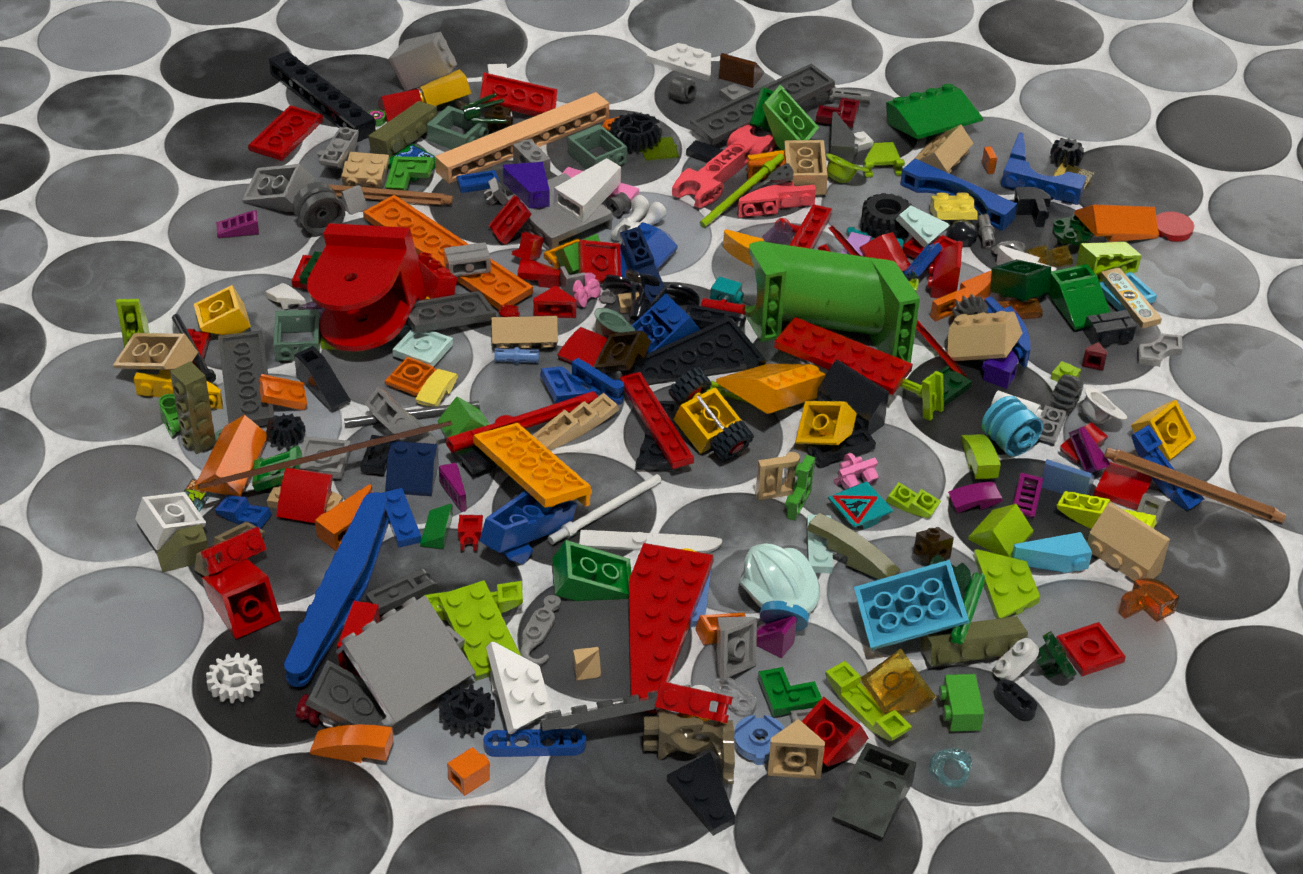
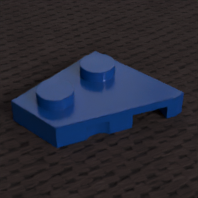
(562, 384)

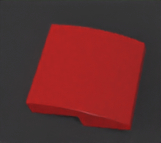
(582, 345)
(303, 494)

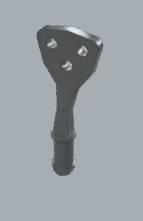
(780, 175)

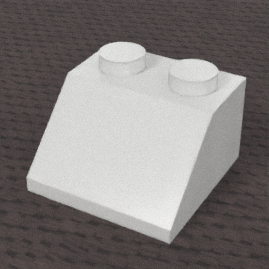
(164, 515)

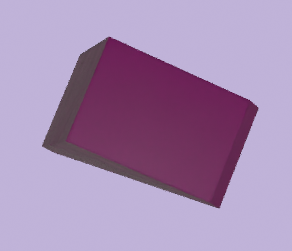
(777, 636)

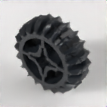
(637, 131)

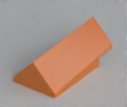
(1120, 222)
(233, 453)

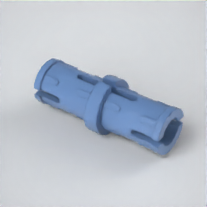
(516, 355)

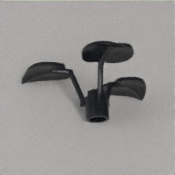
(640, 304)

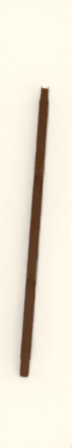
(285, 464)

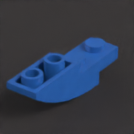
(1022, 346)

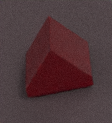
(1095, 357)

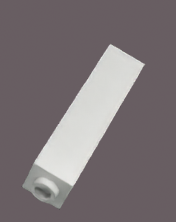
(588, 190)

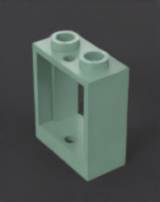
(439, 129)
(597, 136)
(286, 323)

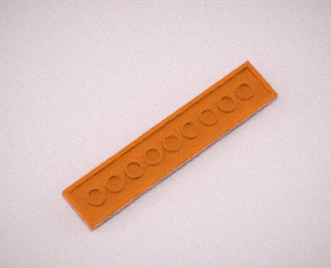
(497, 286)

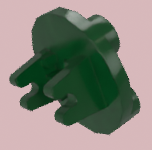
(1071, 231)
(1054, 658)

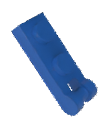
(599, 381)

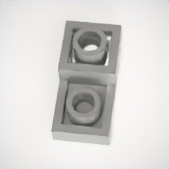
(1052, 423)

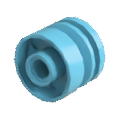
(1012, 425)

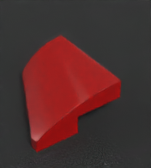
(534, 270)

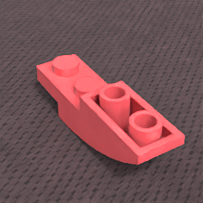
(774, 197)

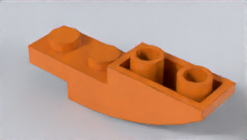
(977, 286)

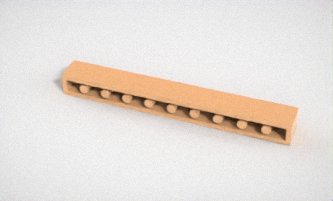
(540, 129)

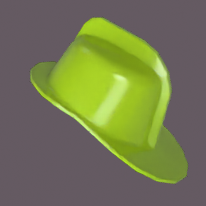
(841, 170)

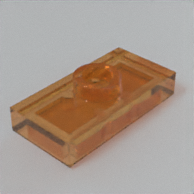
(1026, 309)

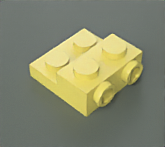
(953, 207)

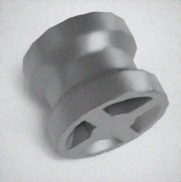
(619, 204)

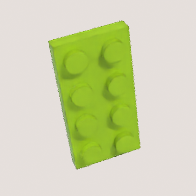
(477, 620)

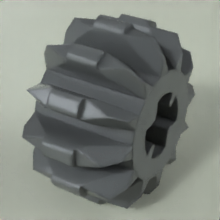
(969, 306)
(1067, 393)

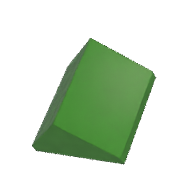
(463, 417)

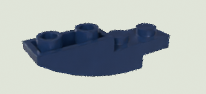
(641, 260)

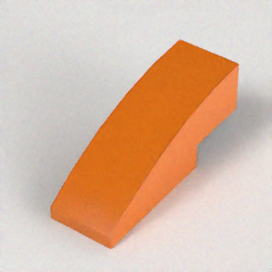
(353, 742)

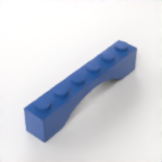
(928, 179)

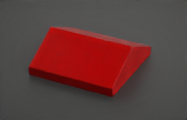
(886, 248)

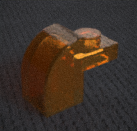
(1151, 596)

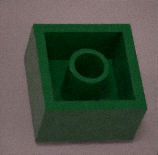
(1020, 280)

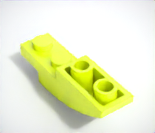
(1087, 509)

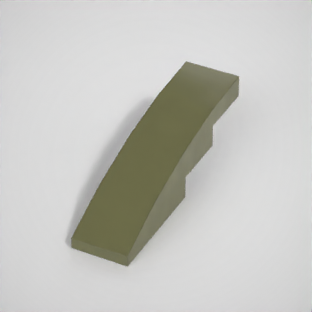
(860, 552)

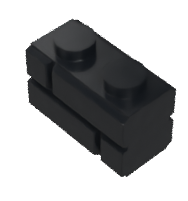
(1110, 328)

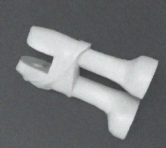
(641, 210)

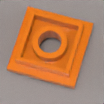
(410, 376)

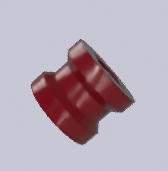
(305, 712)

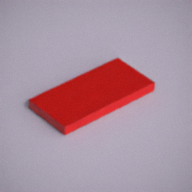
(519, 95)
(285, 133)

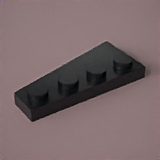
(650, 454)

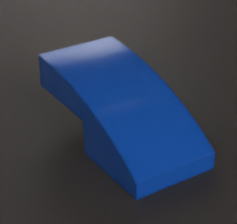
(239, 511)

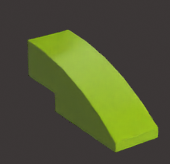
(981, 456)

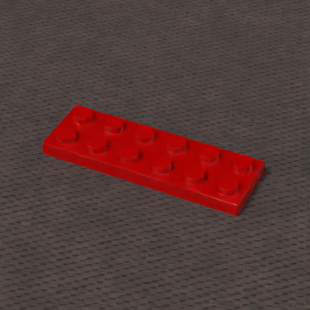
(825, 347)

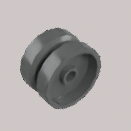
(317, 207)

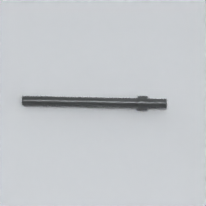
(417, 413)

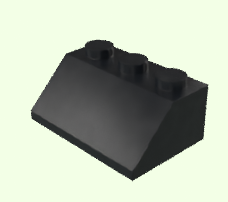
(859, 392)

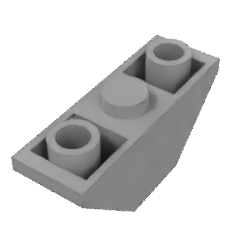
(339, 149)

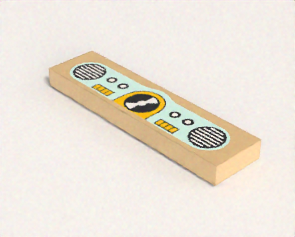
(1130, 298)

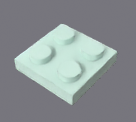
(424, 347)

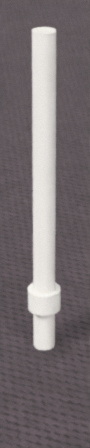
(571, 528)

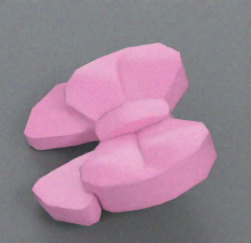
(591, 289)

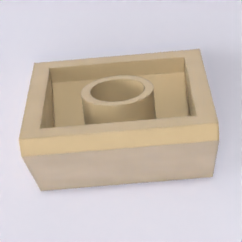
(796, 752)

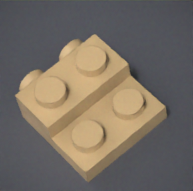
(365, 170)

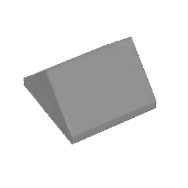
(736, 644)

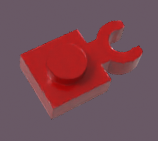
(470, 530)

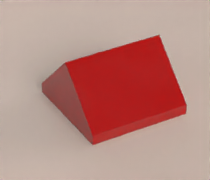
(398, 102)

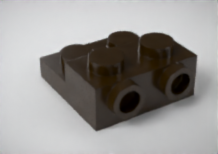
(622, 350)

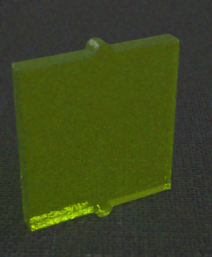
(664, 150)

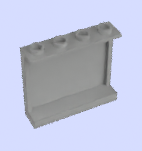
(556, 224)
(407, 659)

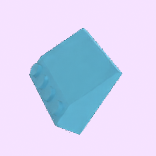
(911, 605)

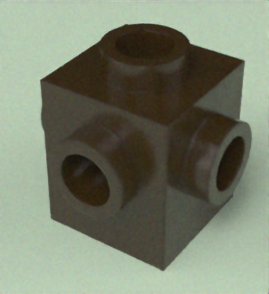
(498, 112)
(933, 542)

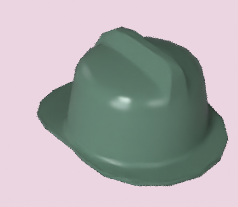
(610, 322)

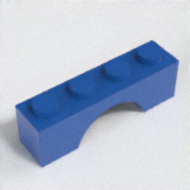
(1064, 187)

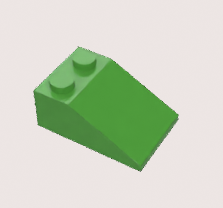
(787, 118)

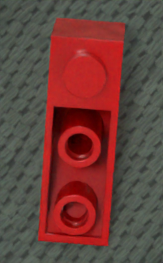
(436, 278)

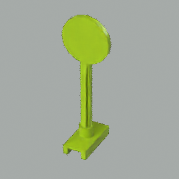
(930, 391)

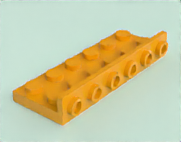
(533, 465)

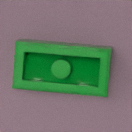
(437, 527)

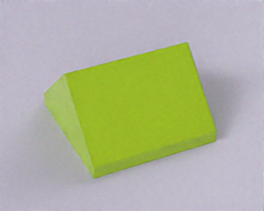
(1002, 530)

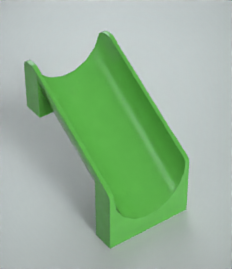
(833, 293)

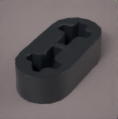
(1015, 700)

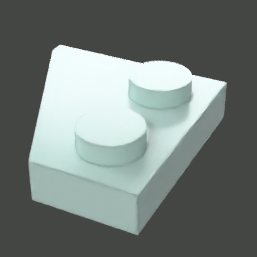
(921, 225)

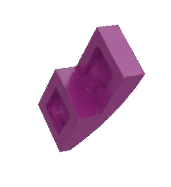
(976, 494)

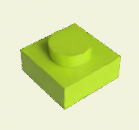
(1064, 368)

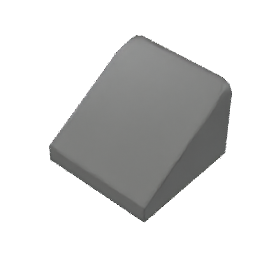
(354, 200)

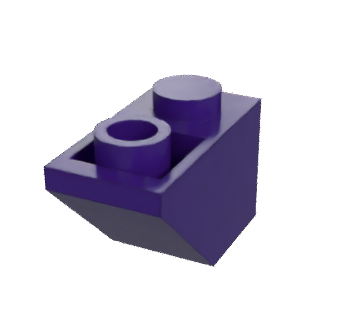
(1001, 370)

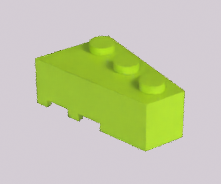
(1109, 256)

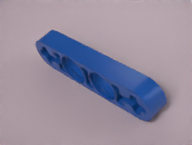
(535, 747)

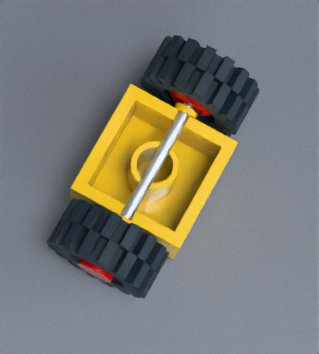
(708, 417)

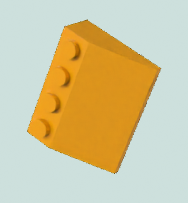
(775, 385)

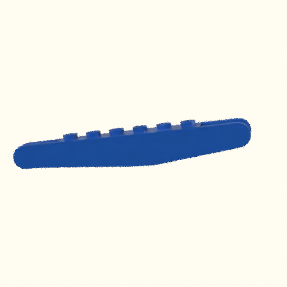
(341, 586)

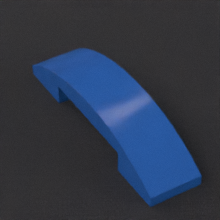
(1146, 446)

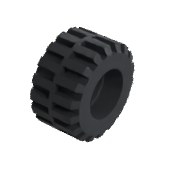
(880, 215)

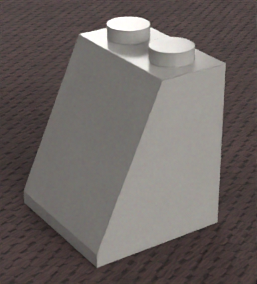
(422, 60)

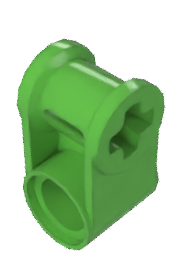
(169, 413)

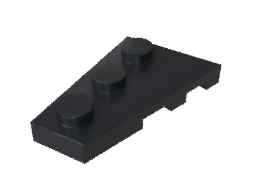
(704, 793)

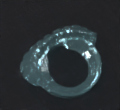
(938, 761)

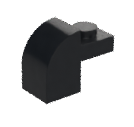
(1033, 202)

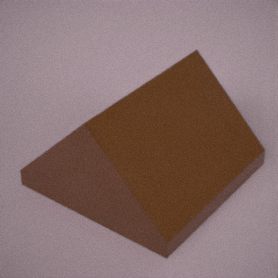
(739, 70)

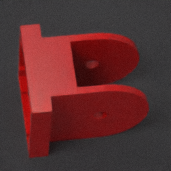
(367, 276)

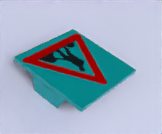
(861, 505)

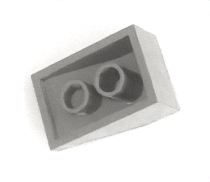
(277, 186)

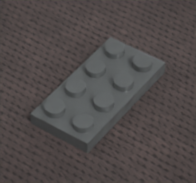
(450, 312)

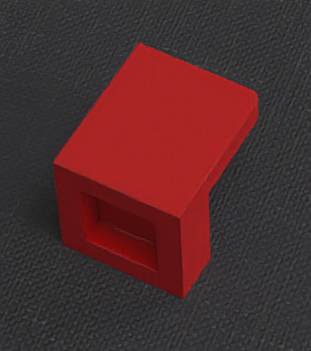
(529, 247)

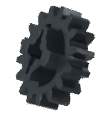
(466, 710)

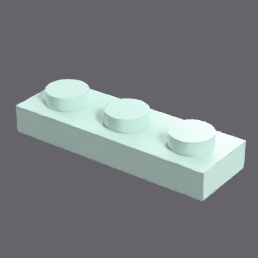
(818, 554)

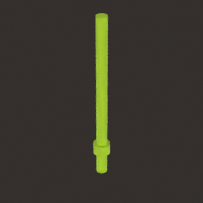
(767, 169)

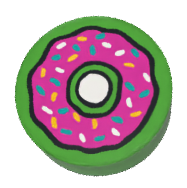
(379, 116)

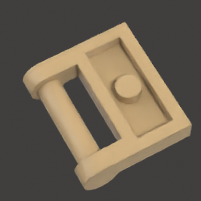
(770, 476)

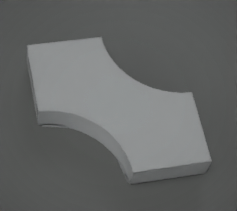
(1155, 352)

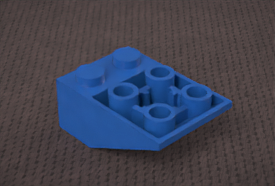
(665, 323)

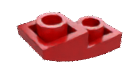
(1097, 435)

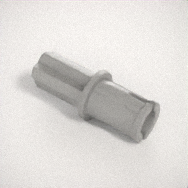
(986, 231)

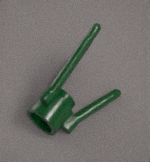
(472, 110)

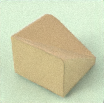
(586, 663)

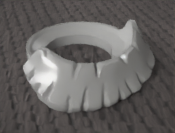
(1010, 244)

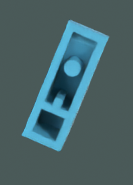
(1057, 553)

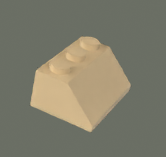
(946, 149)
(808, 163)
(524, 331)
(983, 335)
(156, 351)
(1128, 544)

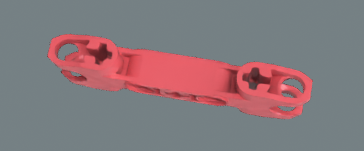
(709, 181)

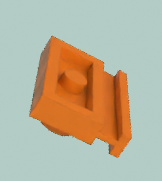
(282, 392)

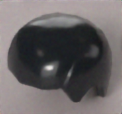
(963, 231)

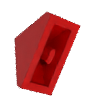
(555, 303)

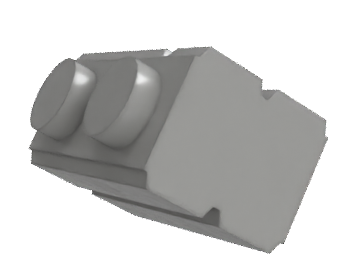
(467, 259)

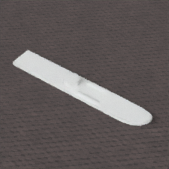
(635, 540)

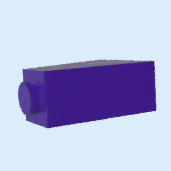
(528, 183)

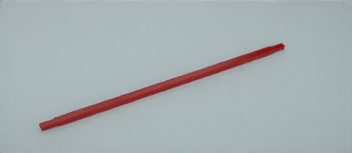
(920, 328)

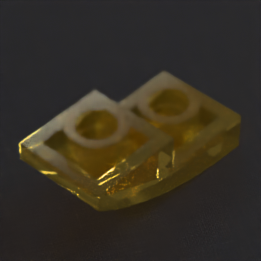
(1055, 257)

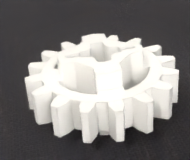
(234, 678)

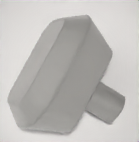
(607, 297)

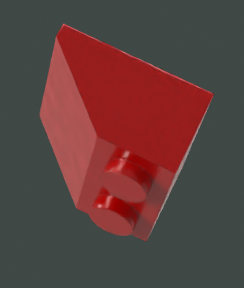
(945, 271)
(838, 730)

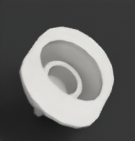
(1099, 408)

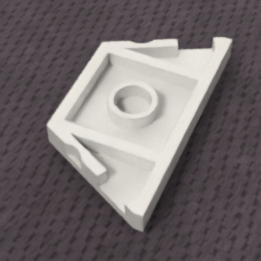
(684, 60)
(518, 687)

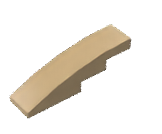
(579, 421)

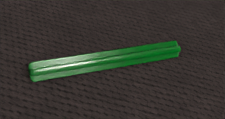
(970, 602)

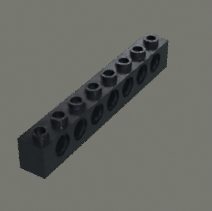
(321, 94)

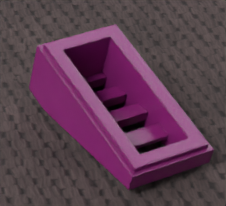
(238, 225)
(1088, 451)
(1031, 482)
(452, 483)

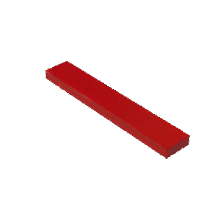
(657, 420)

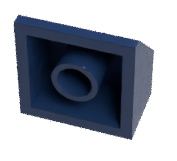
(412, 467)

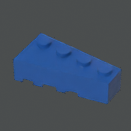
(523, 522)

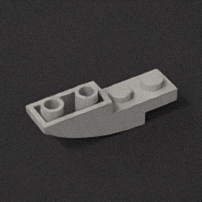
(396, 417)

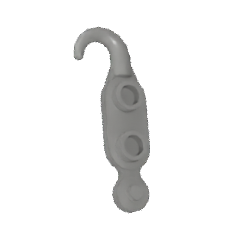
(539, 627)

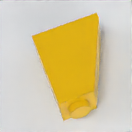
(445, 88)

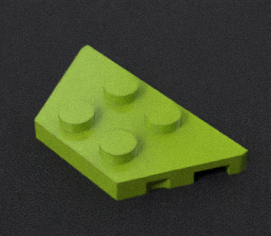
(1007, 583)

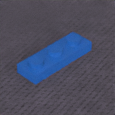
(401, 518)

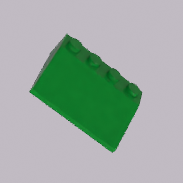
(931, 111)

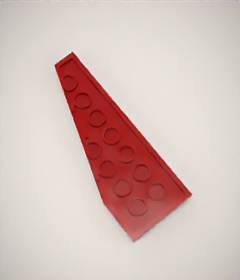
(662, 605)

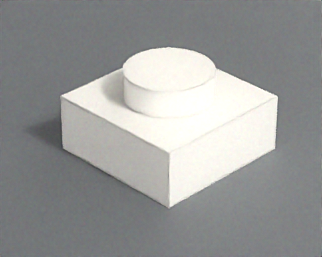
(863, 140)

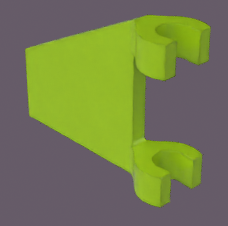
(883, 154)

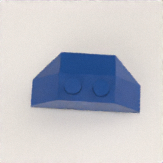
(659, 242)

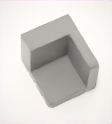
(567, 281)

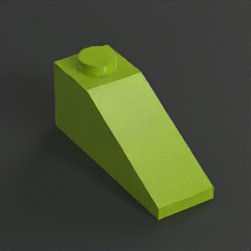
(131, 318)

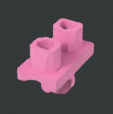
(856, 468)

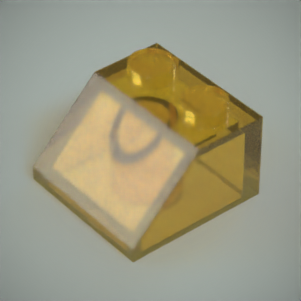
(898, 685)

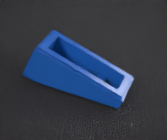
(1018, 150)

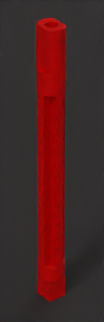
(526, 420)

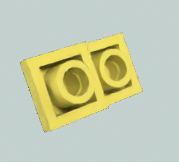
(435, 387)

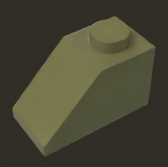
(182, 548)

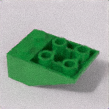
(1077, 294)

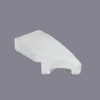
(286, 295)

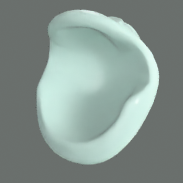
(780, 576)

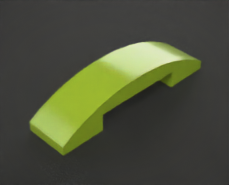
(506, 598)
(860, 702)

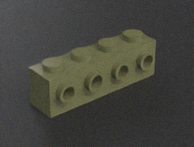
(402, 129)
(193, 407)
(983, 641)

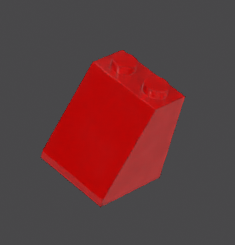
(242, 598)

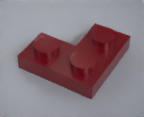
(847, 111)

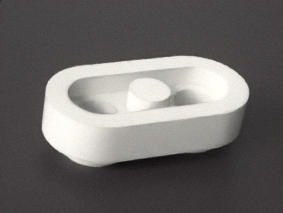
(1016, 659)

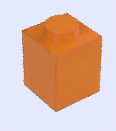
(468, 771)

